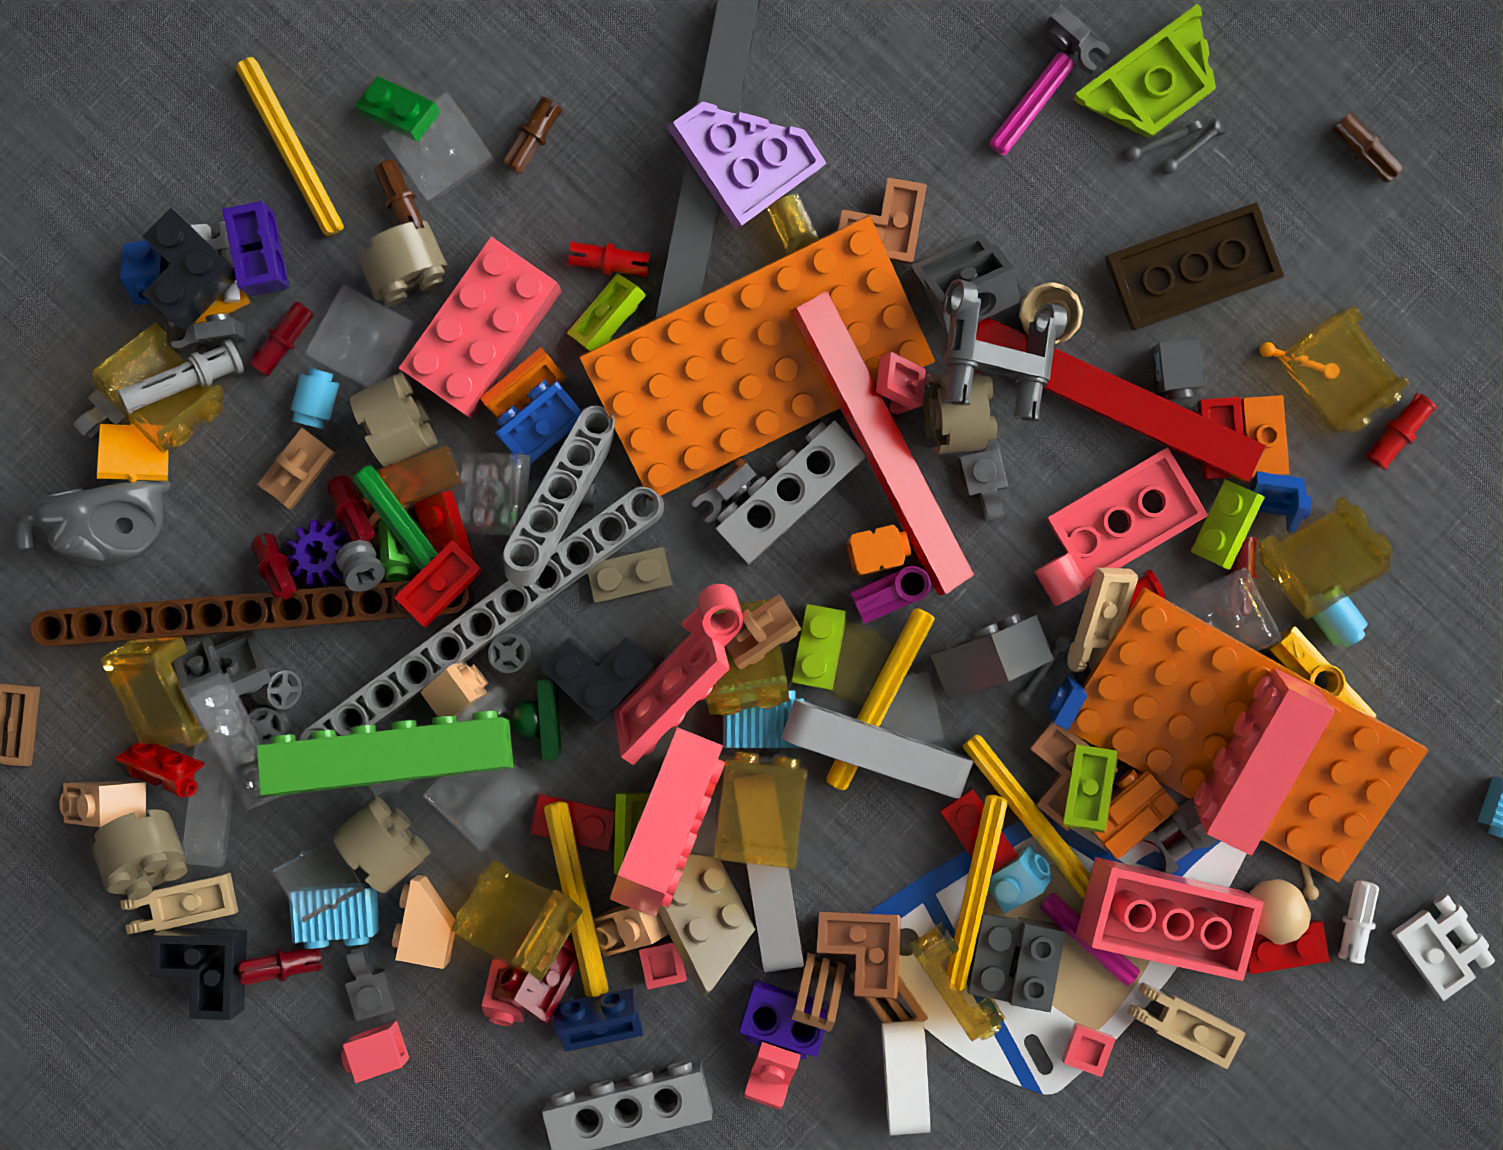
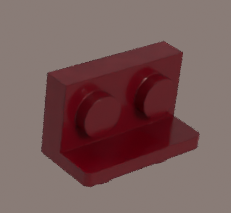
(537, 997)

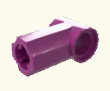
(886, 594)

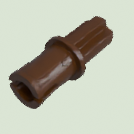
(531, 135)
(1367, 147)
(397, 193)

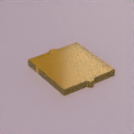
(859, 661)

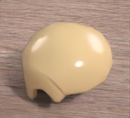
(1054, 294)
(1284, 911)

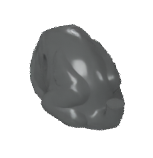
(97, 522)

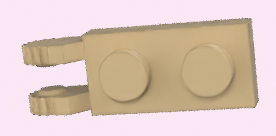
(1102, 615)
(185, 904)
(1190, 1027)

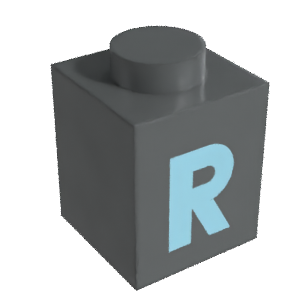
(1178, 368)

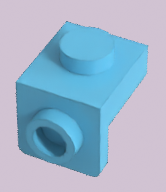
(1020, 880)

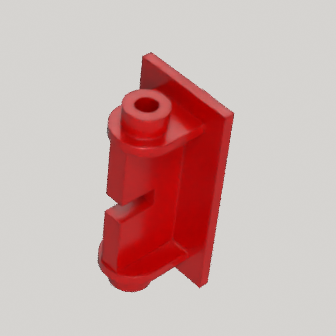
(162, 766)

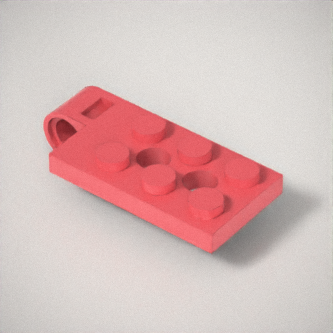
(1091, 543)
(682, 676)

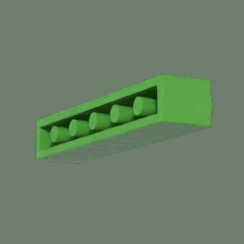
(385, 756)

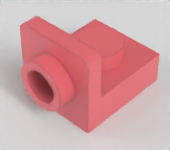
(900, 382)
(500, 1012)
(771, 1075)

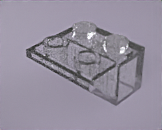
(484, 802)

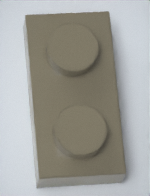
(630, 575)

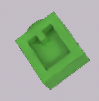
(393, 556)

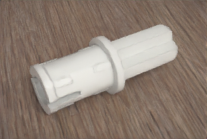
(1359, 921)

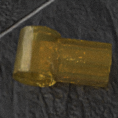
(792, 223)

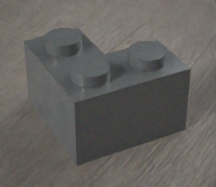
(992, 656)

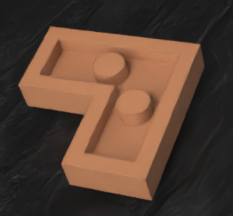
(898, 220)
(1057, 749)
(874, 943)

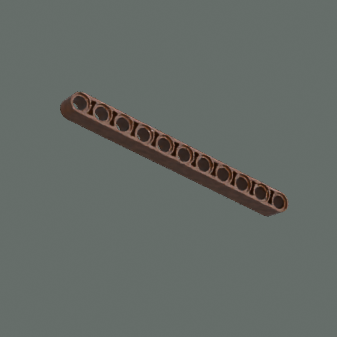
(234, 610)

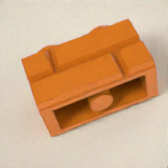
(877, 550)
(1134, 811)

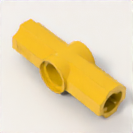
(1302, 658)

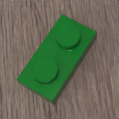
(397, 108)

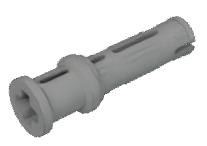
(198, 370)

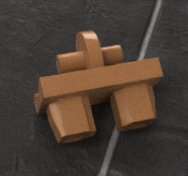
(296, 468)
(762, 632)

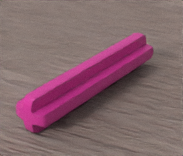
(1031, 103)
(1068, 920)

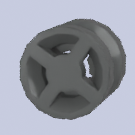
(359, 565)
(499, 653)
(284, 694)
(262, 722)

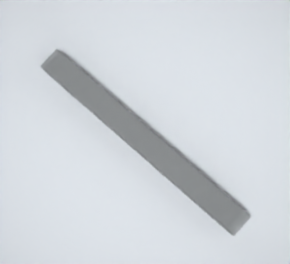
(502, 618)

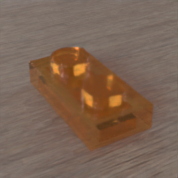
(422, 475)

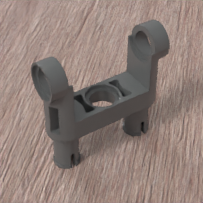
(967, 354)

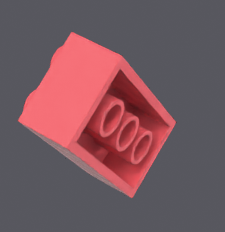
(481, 327)
(1262, 760)
(669, 824)
(1169, 919)

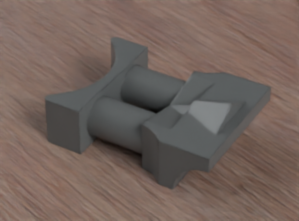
(1194, 836)

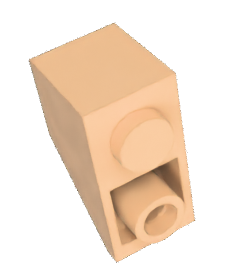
(455, 689)
(101, 802)
(426, 926)
(627, 929)

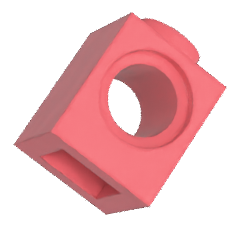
(374, 1052)

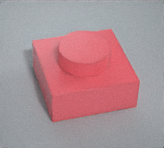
(662, 965)
(1088, 1049)

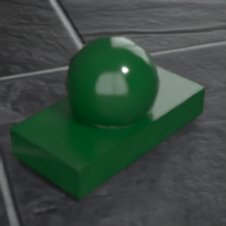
(540, 719)

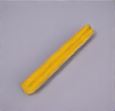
(289, 146)
(886, 686)
(1028, 813)
(574, 886)
(976, 889)

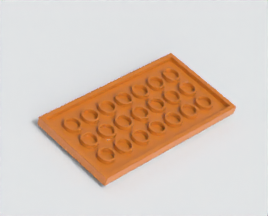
(735, 365)
(1171, 702)

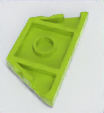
(1155, 79)

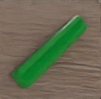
(395, 516)

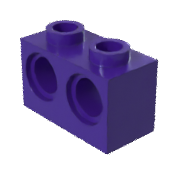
(255, 248)
(779, 1030)

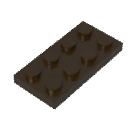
(1194, 266)

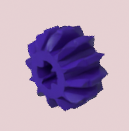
(305, 555)

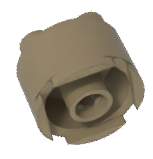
(402, 262)
(393, 420)
(958, 426)
(380, 844)
(138, 853)

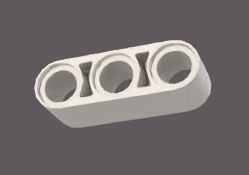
(906, 1077)

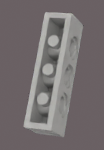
(843, 458)
(614, 1127)

